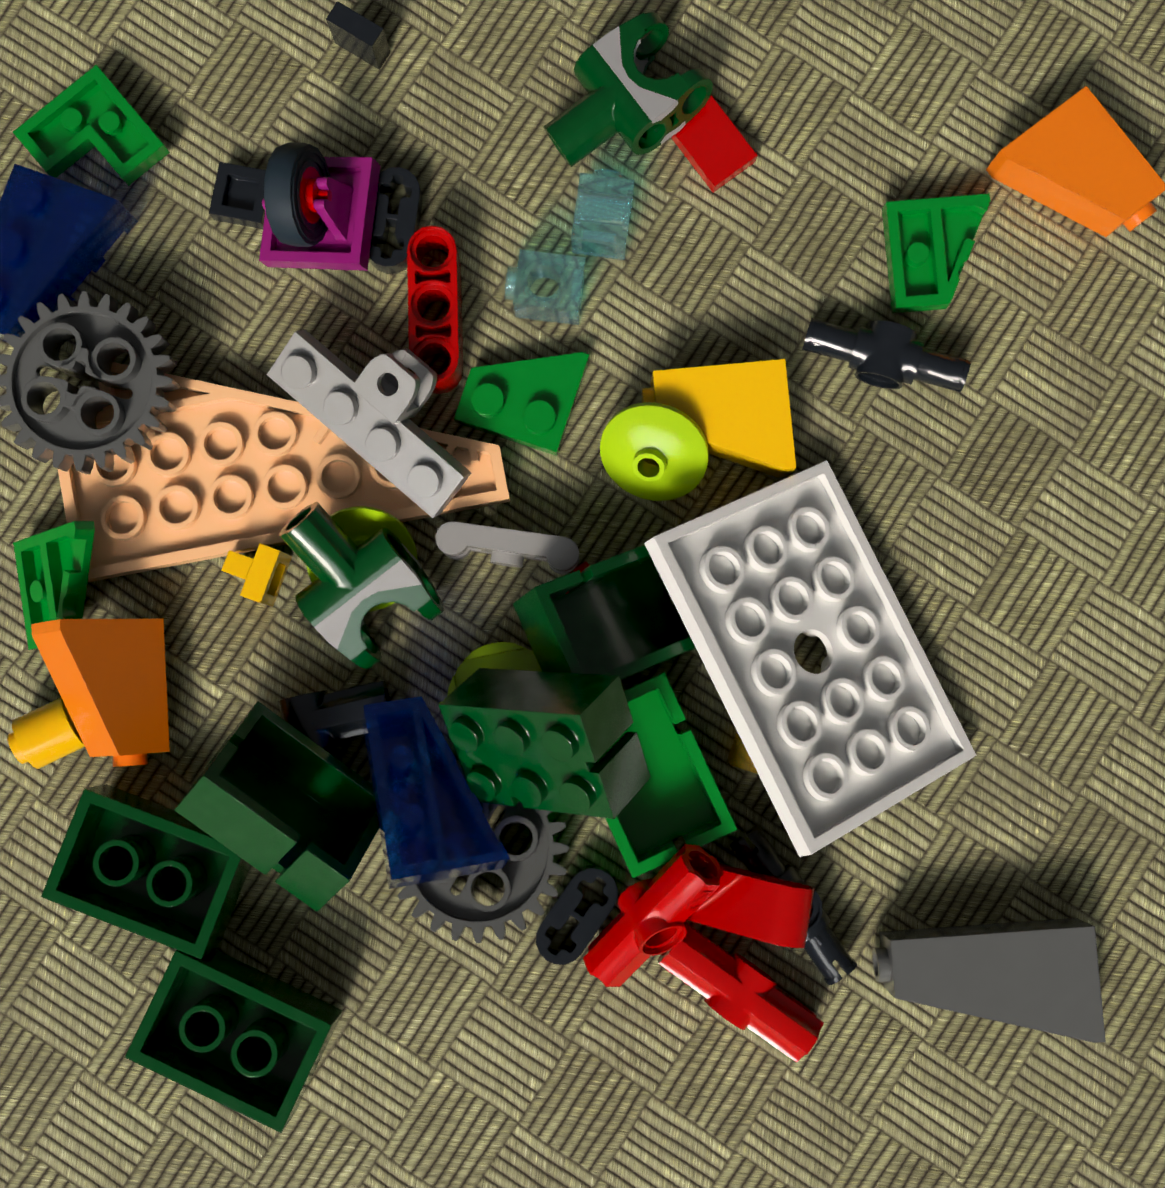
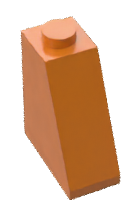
(1081, 167)
(110, 683)

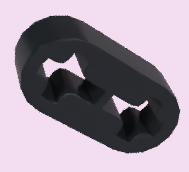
(405, 222)
(587, 923)

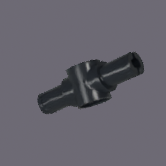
(886, 355)
(821, 941)

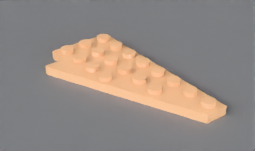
(235, 476)

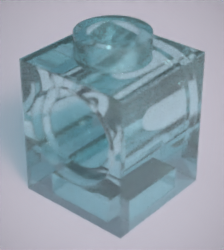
(602, 214)
(561, 306)

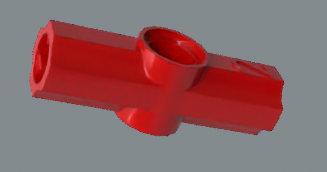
(653, 915)
(743, 994)

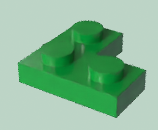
(88, 117)

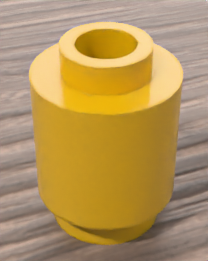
(44, 735)

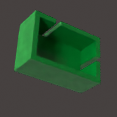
(681, 790)

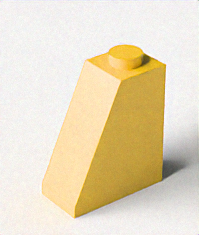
(737, 408)

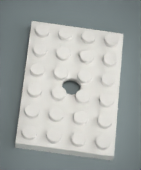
(875, 715)

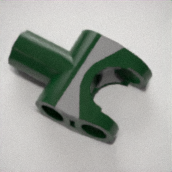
(623, 98)
(354, 581)

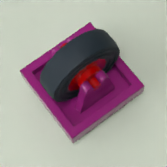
(318, 209)

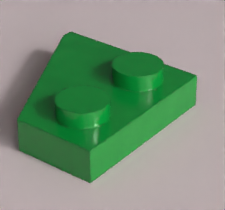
(928, 248)
(524, 399)
(54, 573)

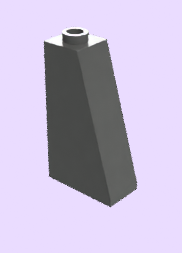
(1005, 972)

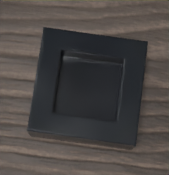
(358, 35)
(238, 195)

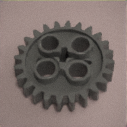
(100, 336)
(523, 877)

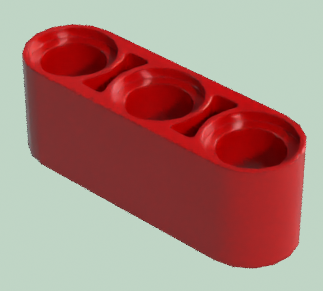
(432, 285)
(758, 907)

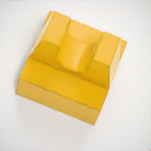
(261, 575)

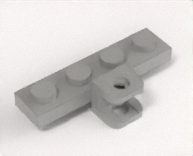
(375, 415)

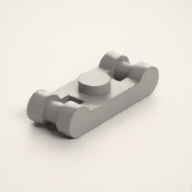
(507, 546)

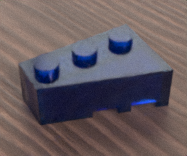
(50, 242)
(423, 804)

